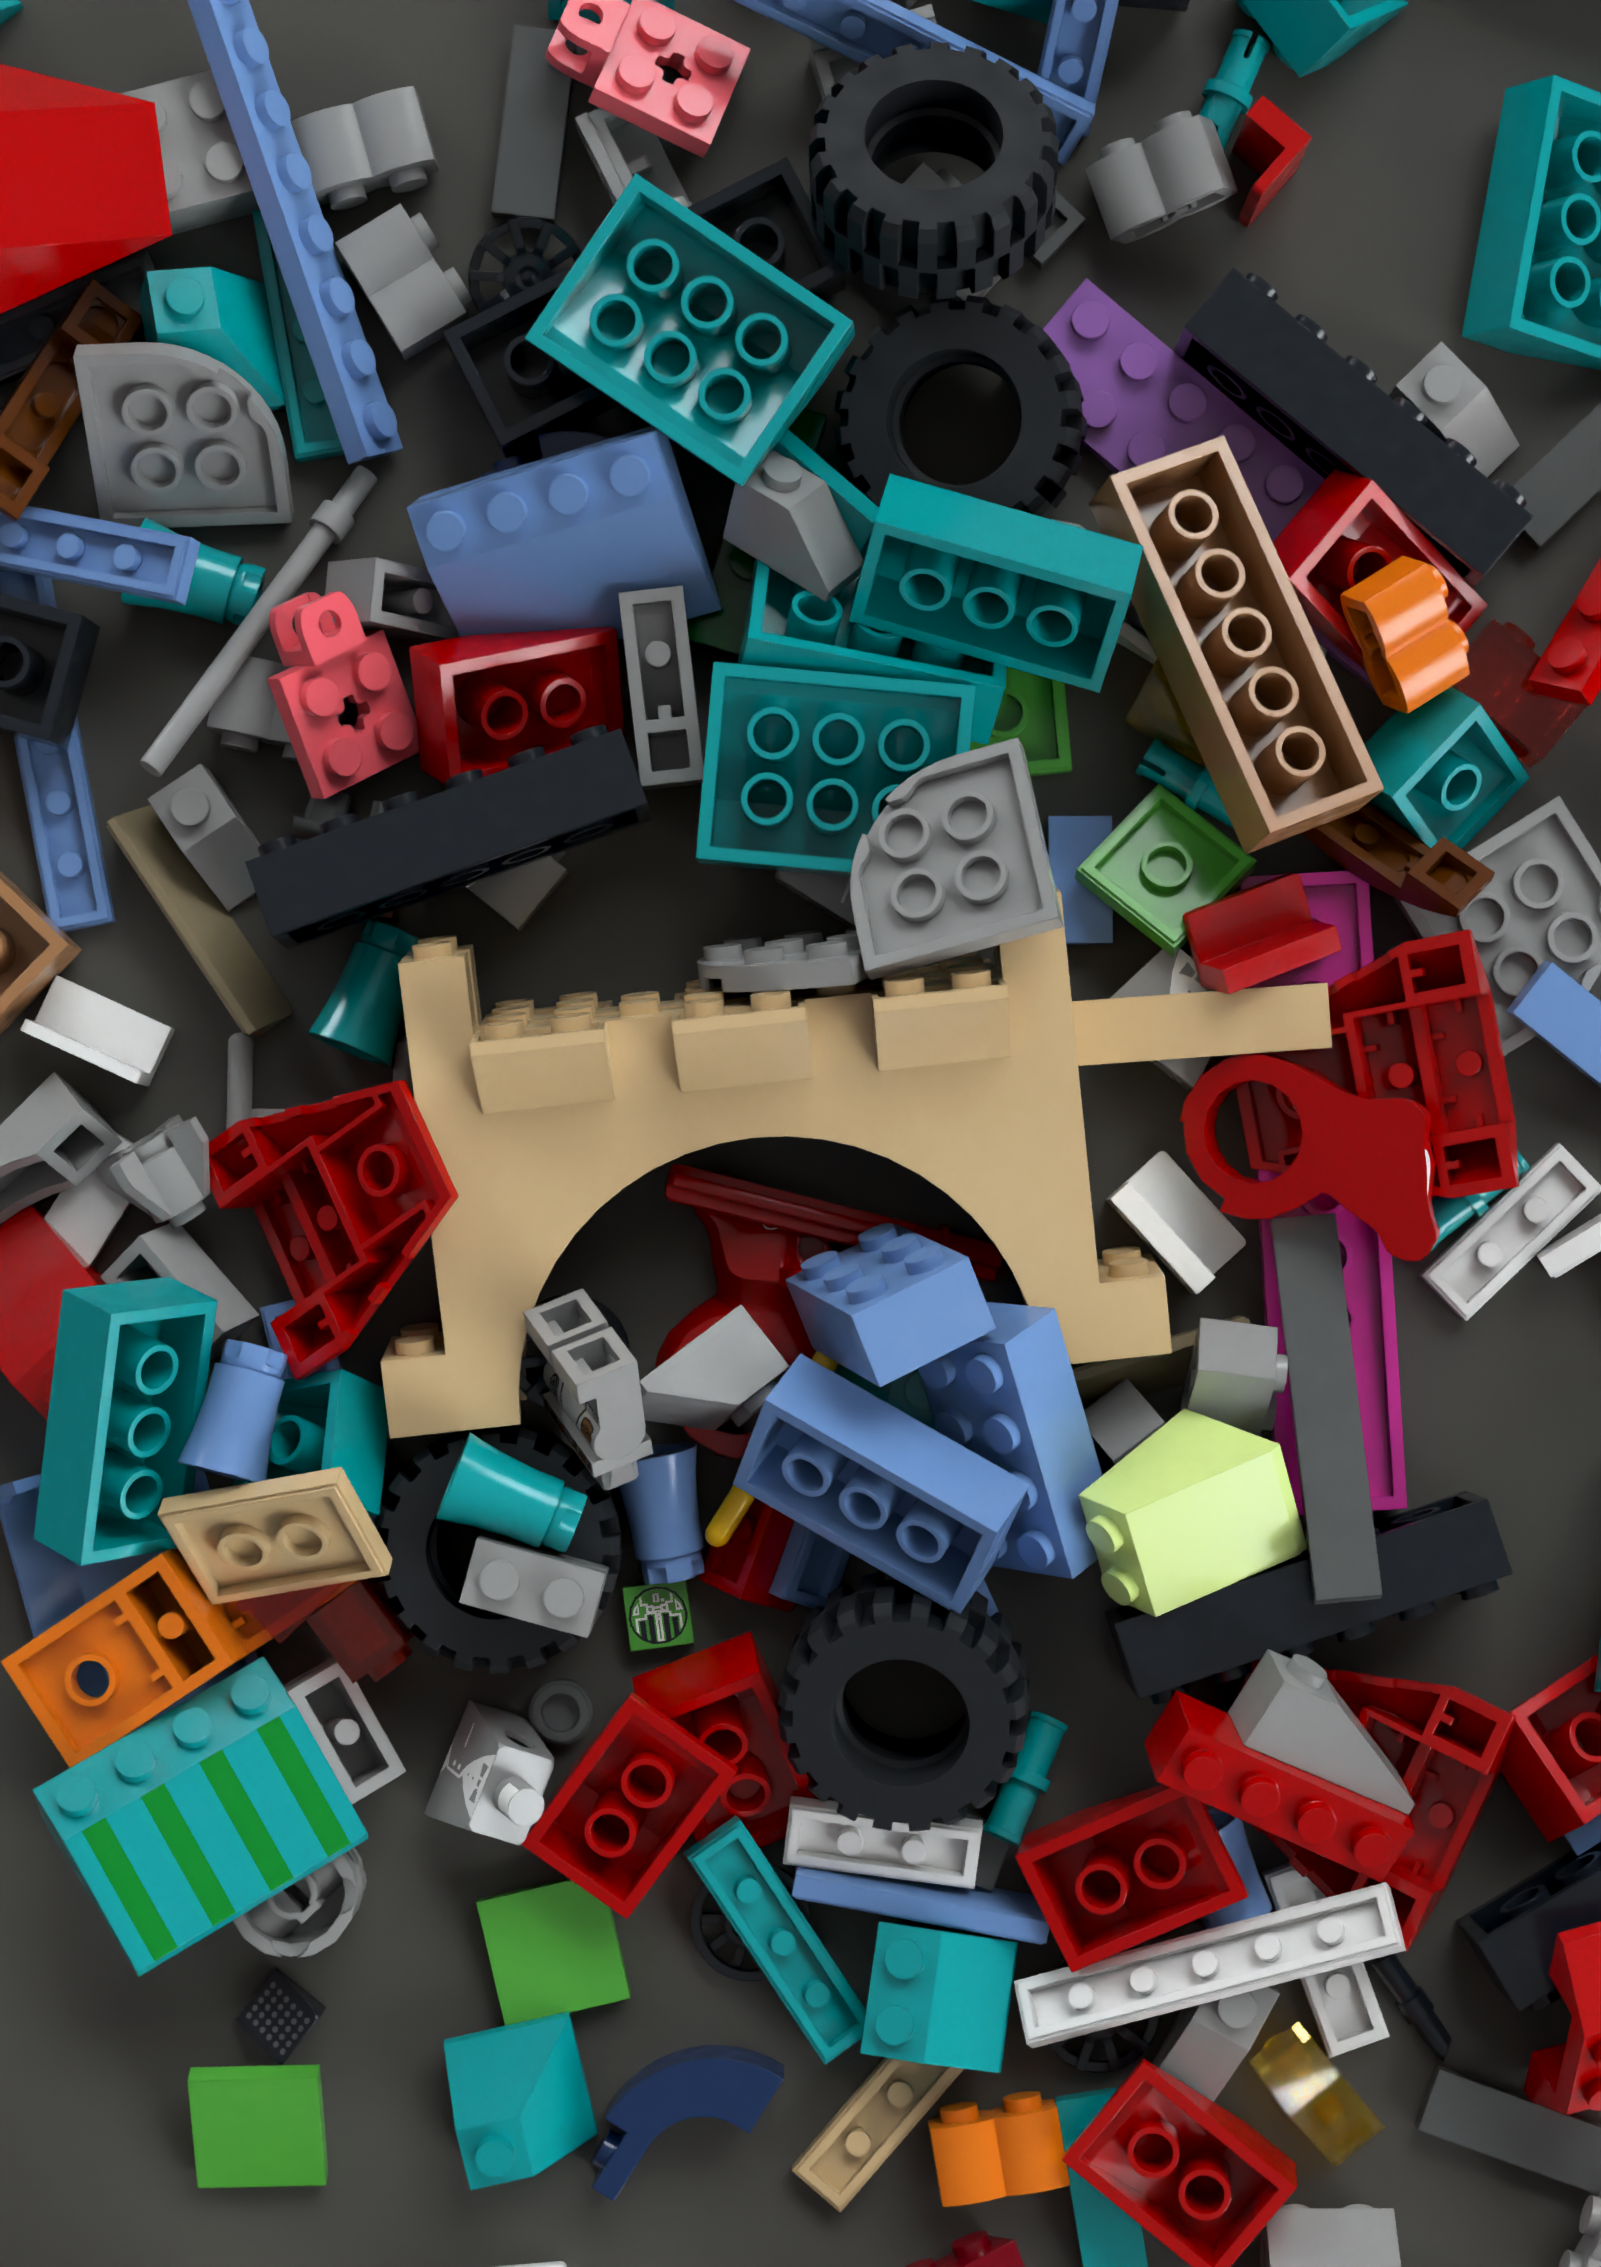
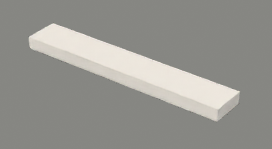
(1210, 1965)

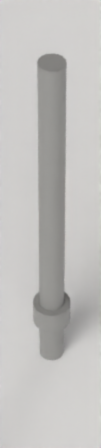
(328, 526)

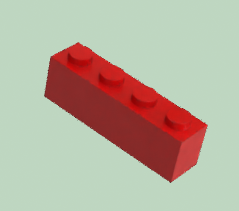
(1203, 1757)

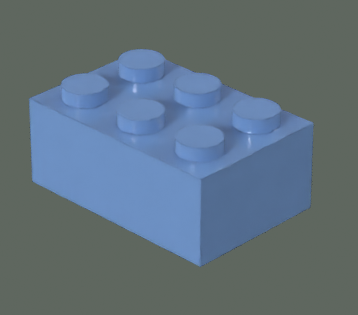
(889, 1303)

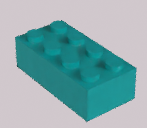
(995, 583)
(120, 1414)

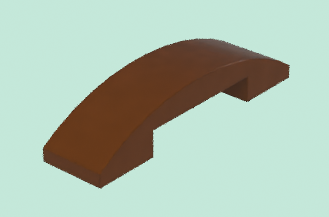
(48, 393)
(1401, 865)

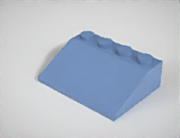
(564, 538)

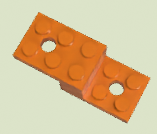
(150, 1636)

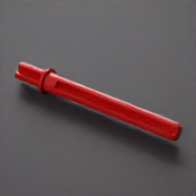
(808, 1215)

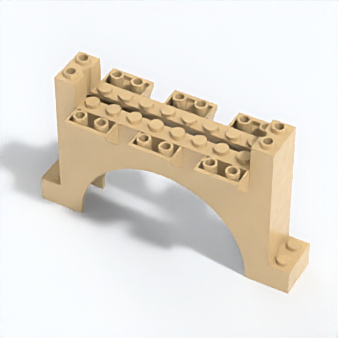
(566, 1104)

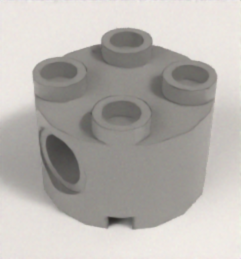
(308, 1912)

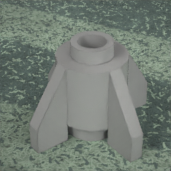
(163, 1171)

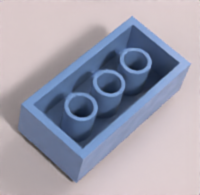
(1021, 1409)
(879, 1483)

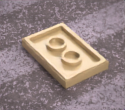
(276, 1536)

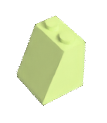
(1191, 1514)

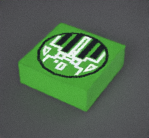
(658, 1615)

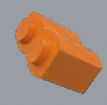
(1406, 633)
(998, 2149)

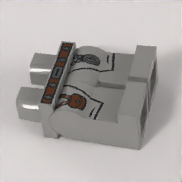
(591, 1387)

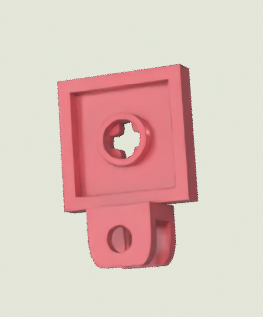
(625, 62)
(326, 668)

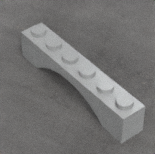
(50, 1145)

